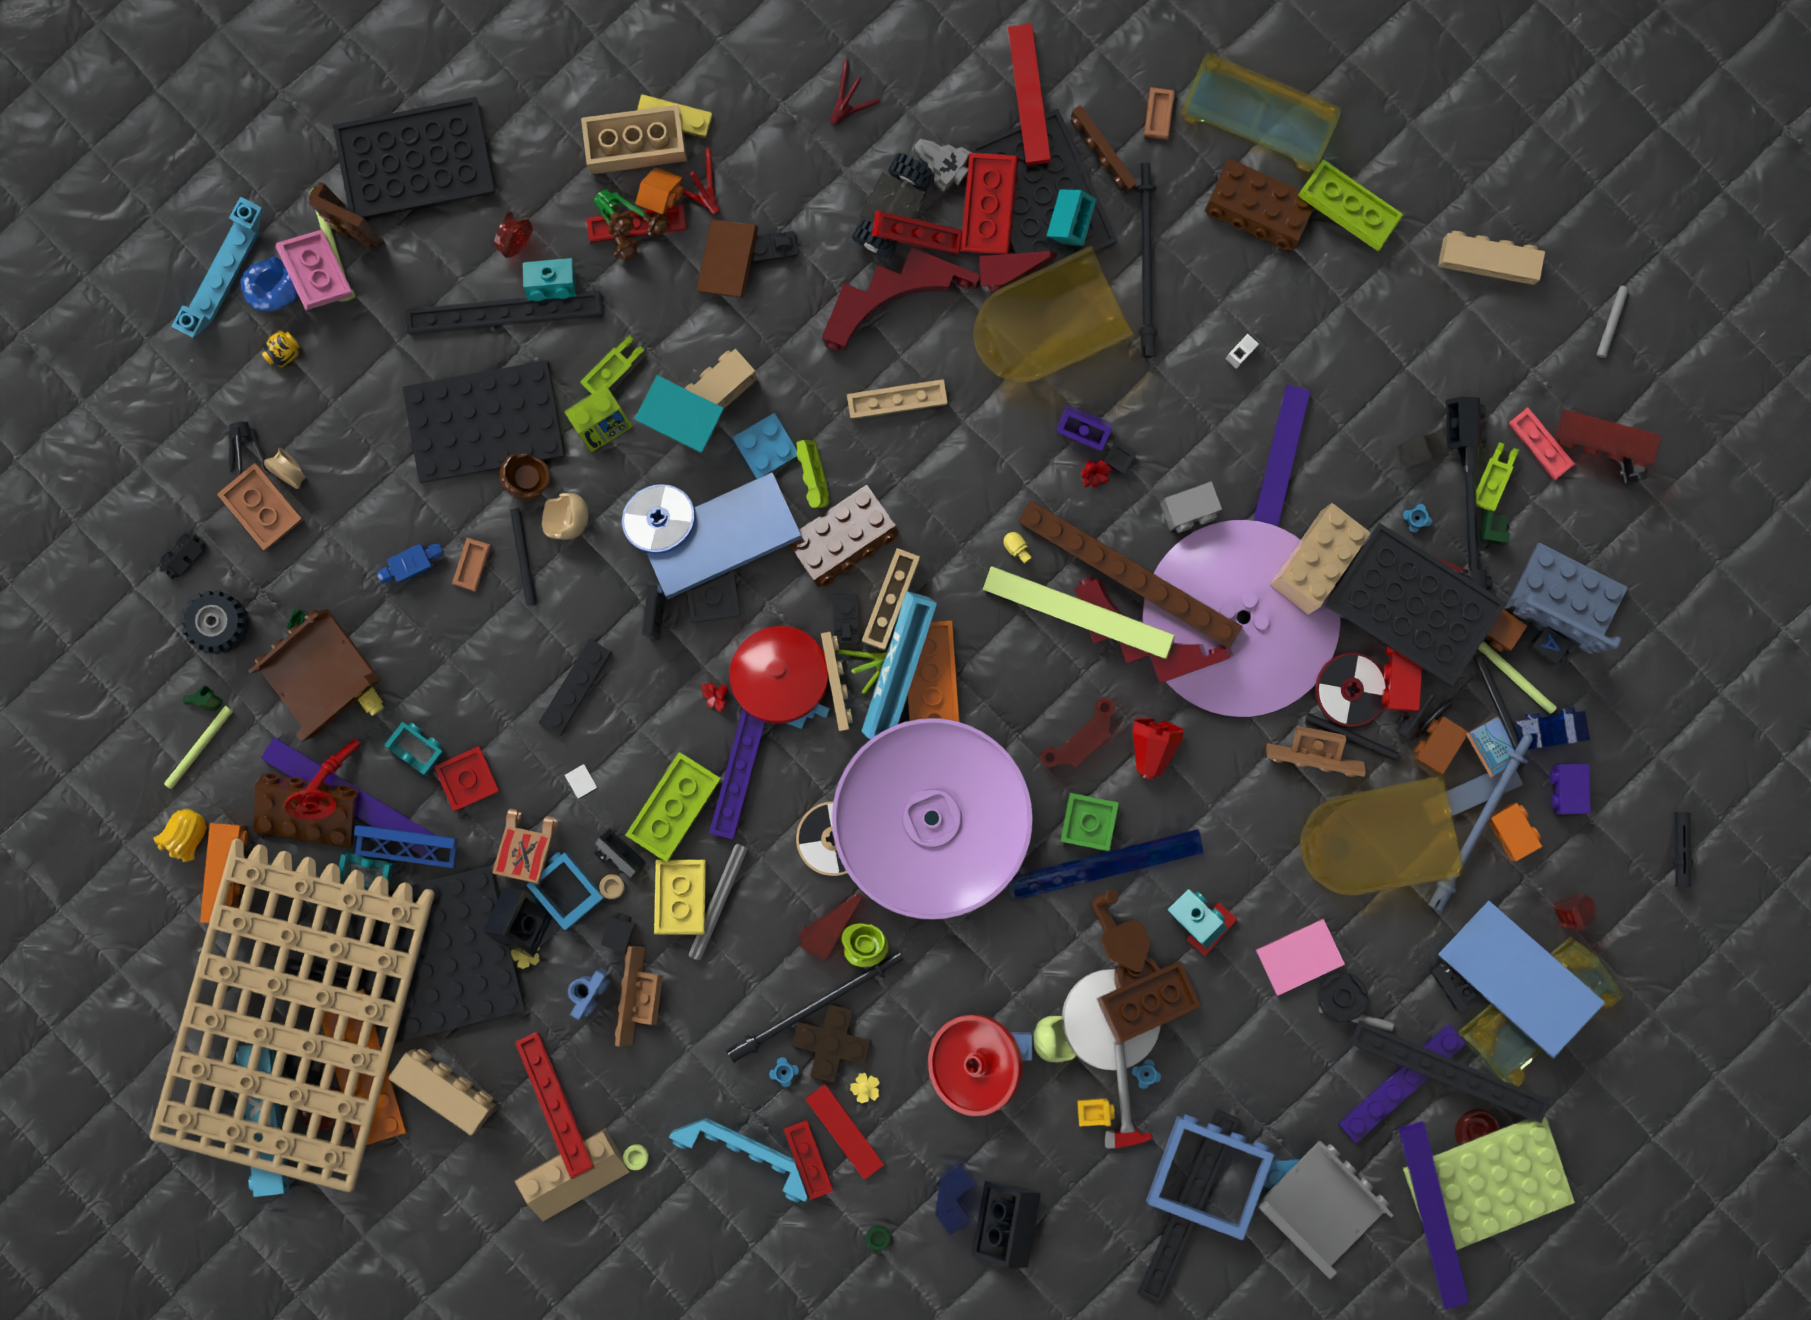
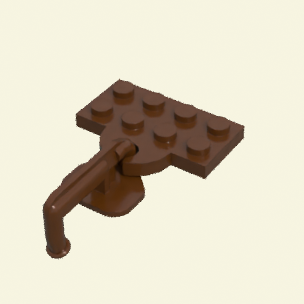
(1143, 991)

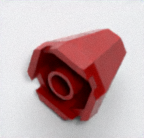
(1154, 745)

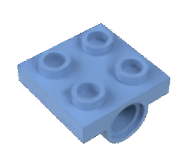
(596, 985)

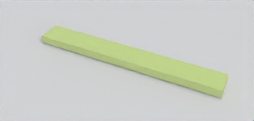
(1079, 612)

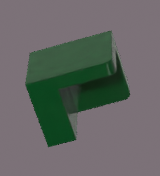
(1494, 528)

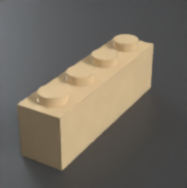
(1491, 258)
(890, 599)

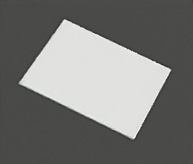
(580, 781)

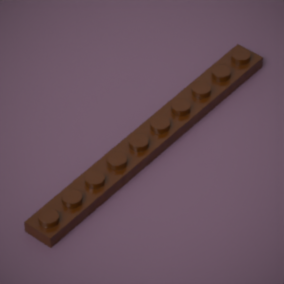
(1130, 574)

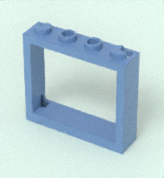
(1195, 1215)

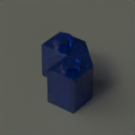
(1556, 729)
(952, 1185)

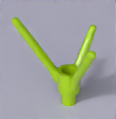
(878, 660)

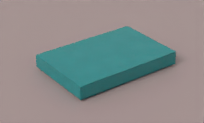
(679, 414)

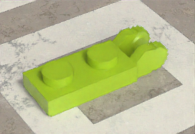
(610, 367)
(813, 474)
(1494, 479)

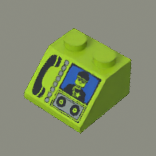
(598, 418)

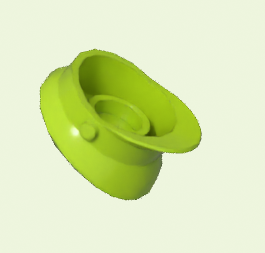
(864, 945)

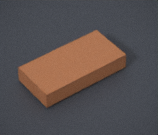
(1159, 113)
(471, 564)

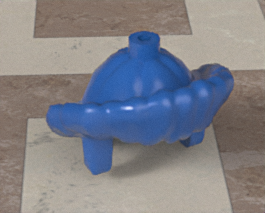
(268, 285)

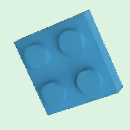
(766, 446)

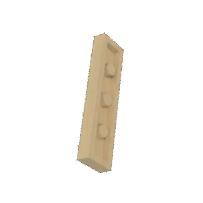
(897, 399)
(839, 691)

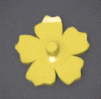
(524, 960)
(865, 1088)

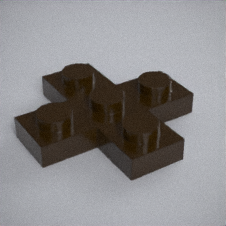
(831, 1042)

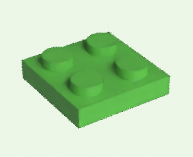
(1089, 822)

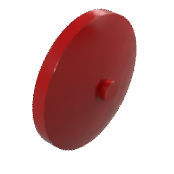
(779, 674)
(975, 1065)

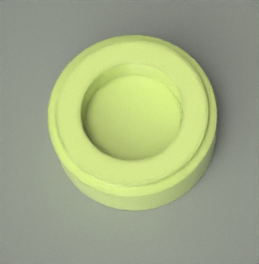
(635, 1157)

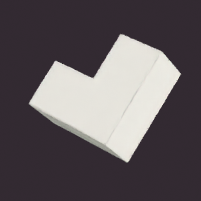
(1241, 351)

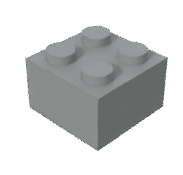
(1190, 507)

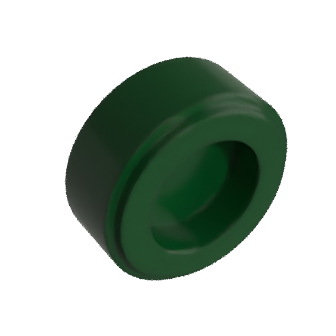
(878, 1237)

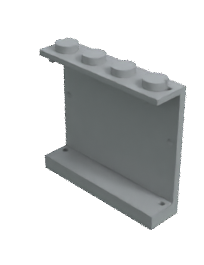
(1323, 1206)

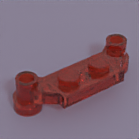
(1085, 740)

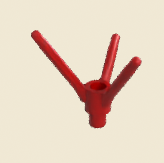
(706, 196)

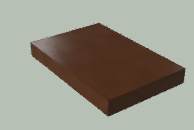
(727, 258)

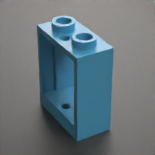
(584, 907)

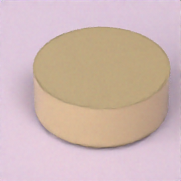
(612, 886)

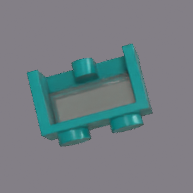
(414, 748)
(369, 866)

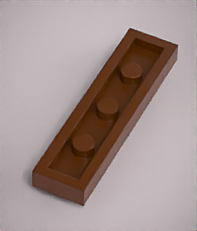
(1097, 142)

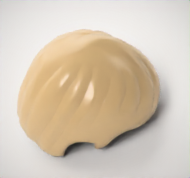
(565, 516)

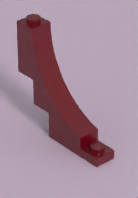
(920, 274)
(1182, 657)

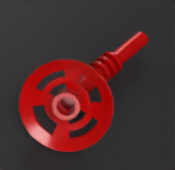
(312, 798)

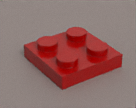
(466, 778)

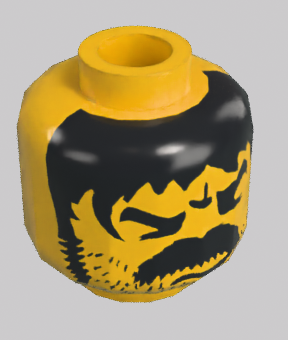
(280, 348)

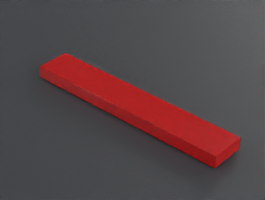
(1029, 94)
(554, 1105)

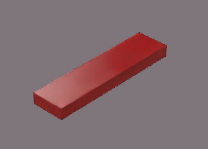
(599, 228)
(916, 232)
(844, 1131)

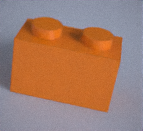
(659, 190)
(1514, 831)

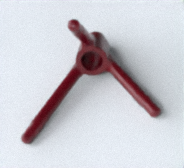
(842, 106)

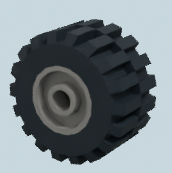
(214, 622)

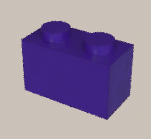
(1084, 427)
(1570, 789)

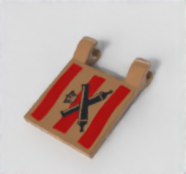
(524, 851)

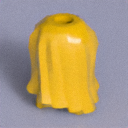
(182, 834)

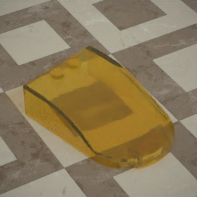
(1382, 838)

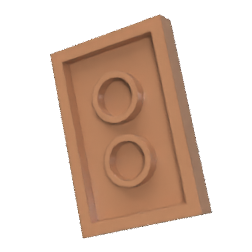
(260, 507)

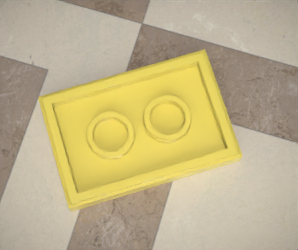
(680, 897)

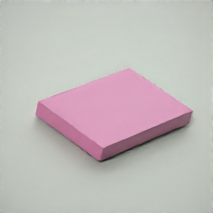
(314, 269)
(1300, 957)

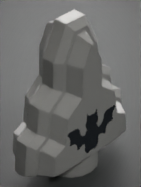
(945, 162)

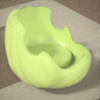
(1050, 1040)

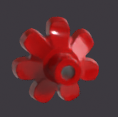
(1095, 473)
(715, 695)

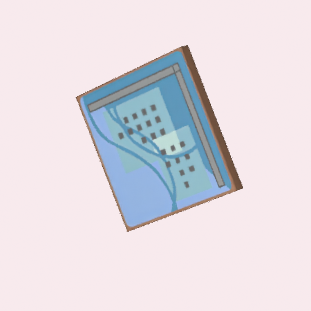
(1492, 745)

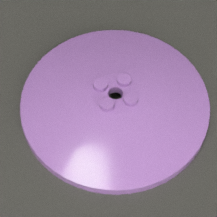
(1279, 647)
(940, 866)

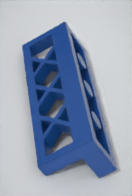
(409, 837)

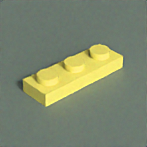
(693, 120)

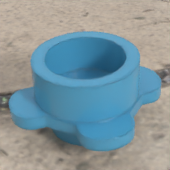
(1420, 511)
(1139, 1071)
(776, 1073)

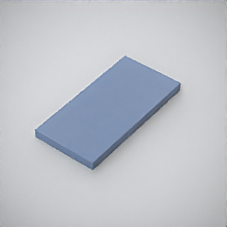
(727, 536)
(1521, 979)

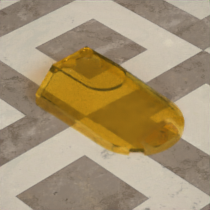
(1049, 320)

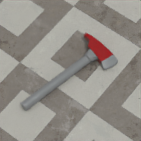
(1127, 1135)

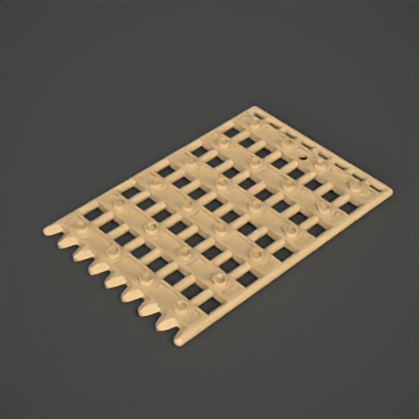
(299, 990)

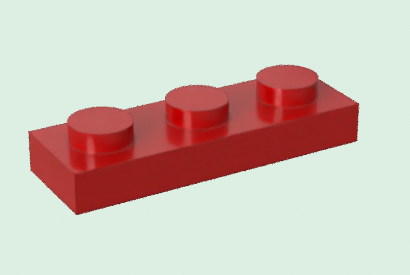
(808, 1159)

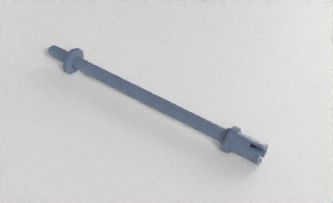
(1447, 886)

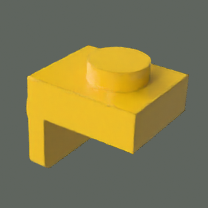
(1095, 1112)

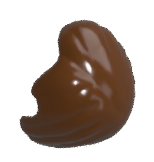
(524, 476)

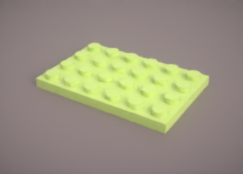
(1500, 1181)

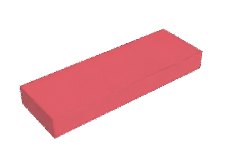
(1541, 443)

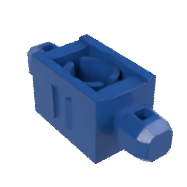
(410, 563)

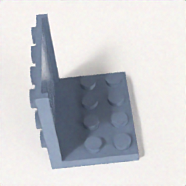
(1567, 599)

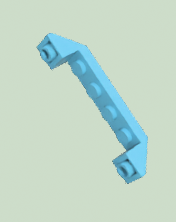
(222, 271)
(688, 1134)

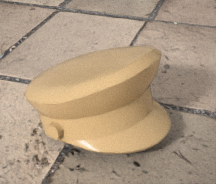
(285, 468)

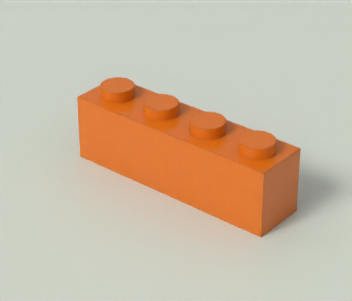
(218, 848)

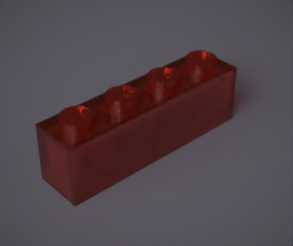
(1608, 437)

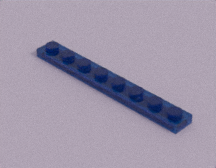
(1105, 865)

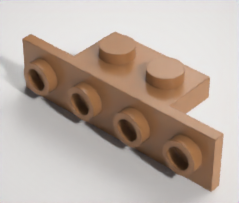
(1317, 750)
(638, 998)

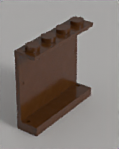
(316, 672)

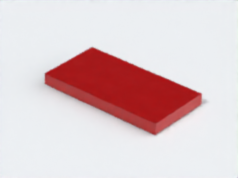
(989, 203)

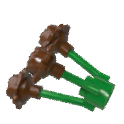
(622, 224)

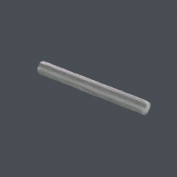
(718, 900)

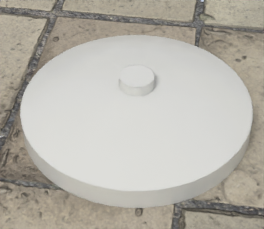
(1088, 1029)

